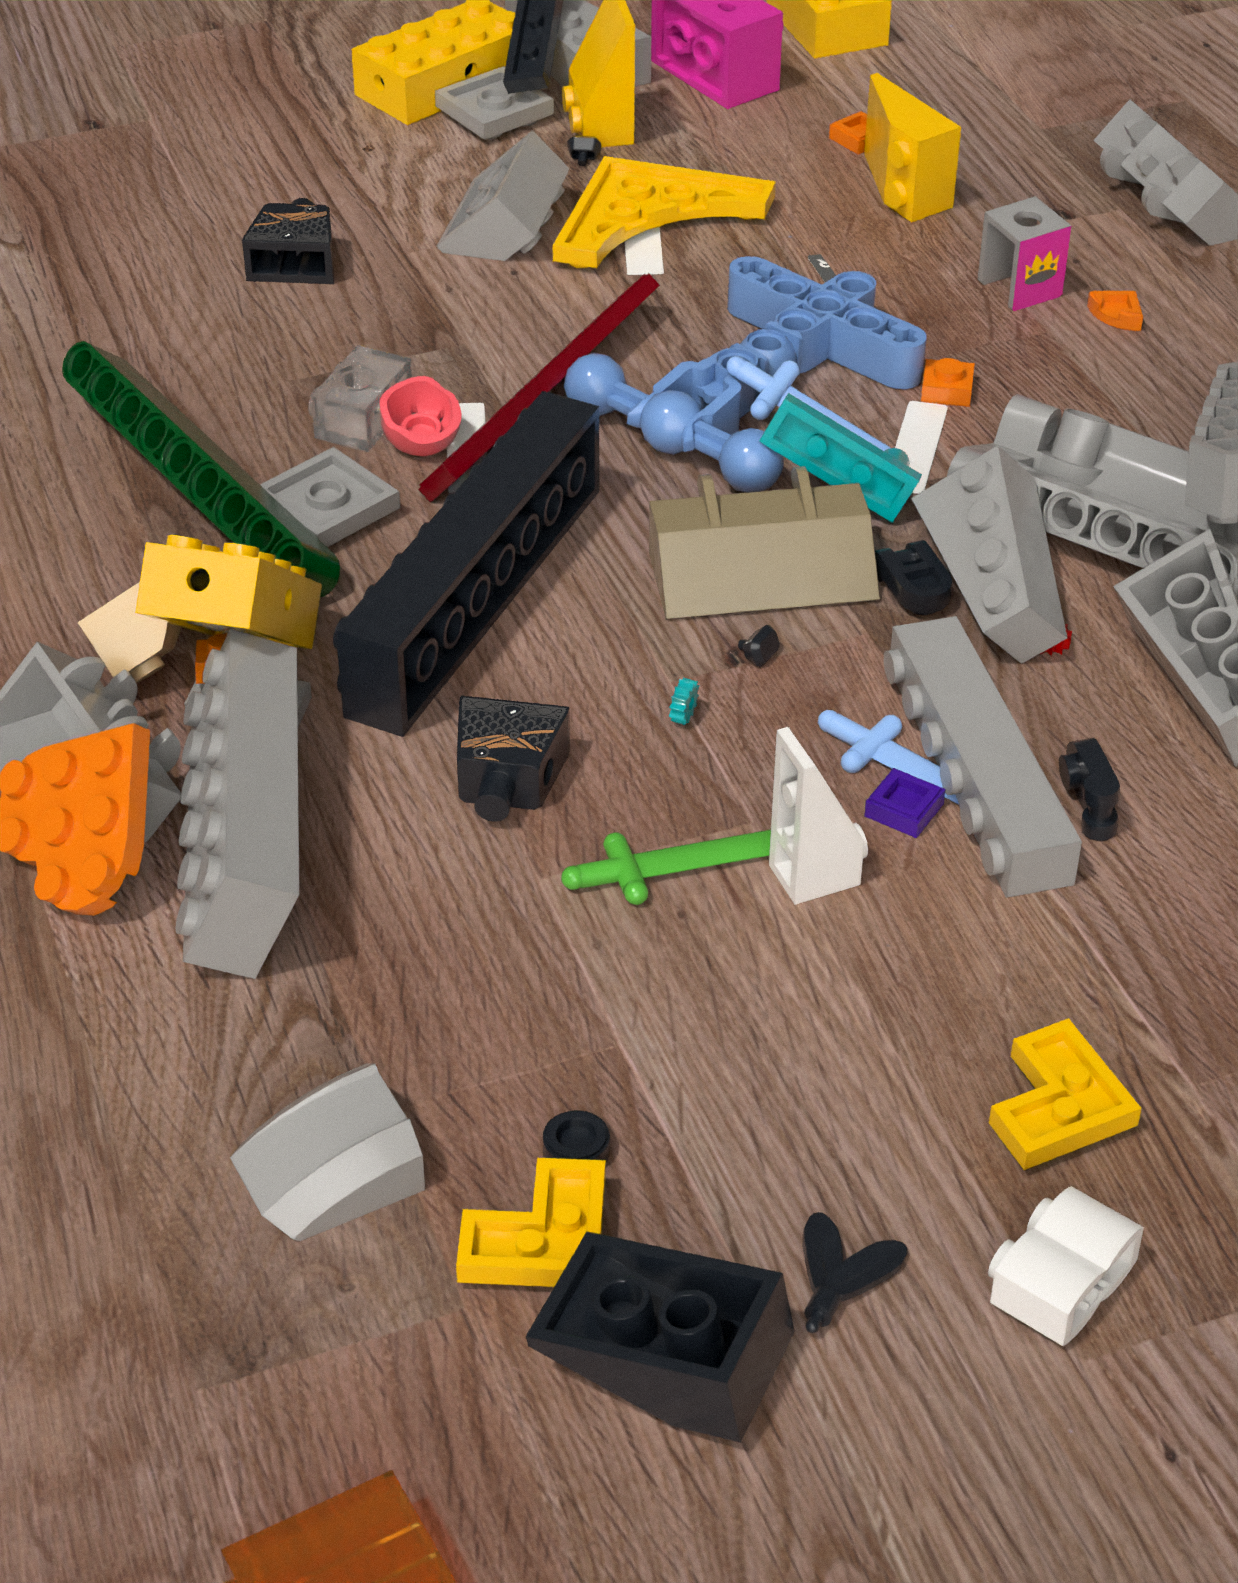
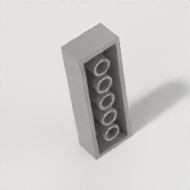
(240, 806)

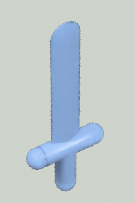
(775, 389)
(878, 745)

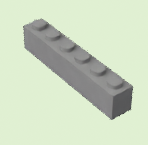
(983, 758)

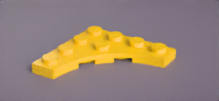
(639, 196)

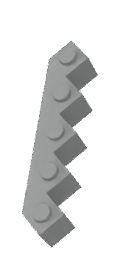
(1214, 451)

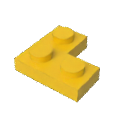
(1072, 1101)
(539, 1243)

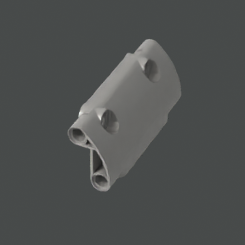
(1104, 483)

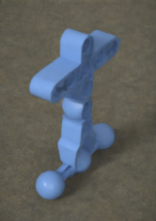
(799, 322)

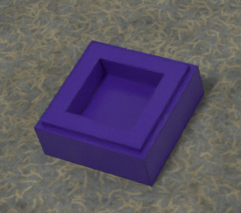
(904, 802)

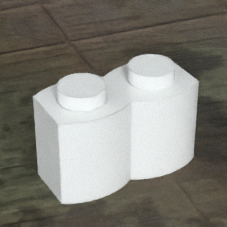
(1064, 1264)

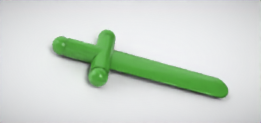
(631, 868)

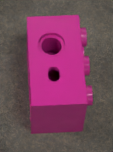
(719, 46)

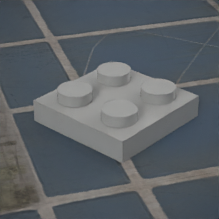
(487, 107)
(333, 495)

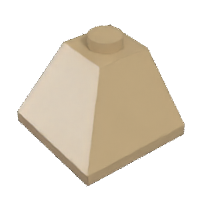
(128, 638)

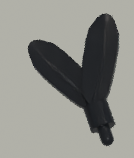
(840, 1279)

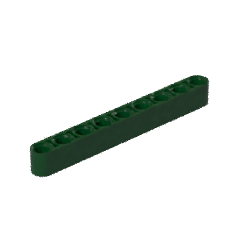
(195, 462)

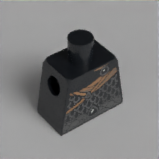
(290, 244)
(509, 753)

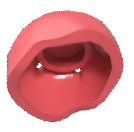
(421, 432)

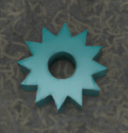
(684, 701)

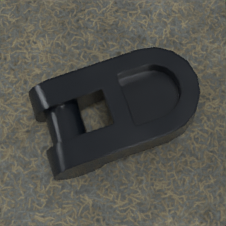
(915, 577)
(1095, 785)

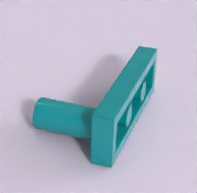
(841, 456)

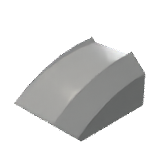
(332, 1156)

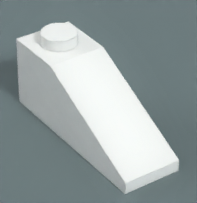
(812, 837)

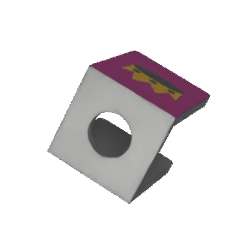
(1025, 251)

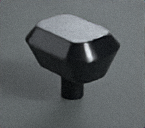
(584, 148)
(760, 645)

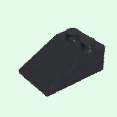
(668, 1331)

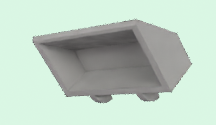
(1173, 178)
(63, 699)

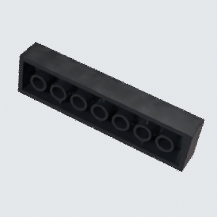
(467, 564)

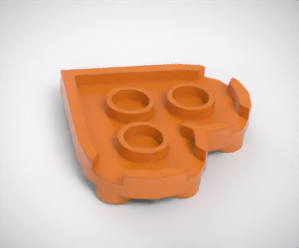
(78, 816)

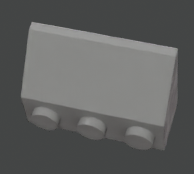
(507, 203)

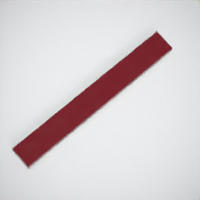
(544, 380)

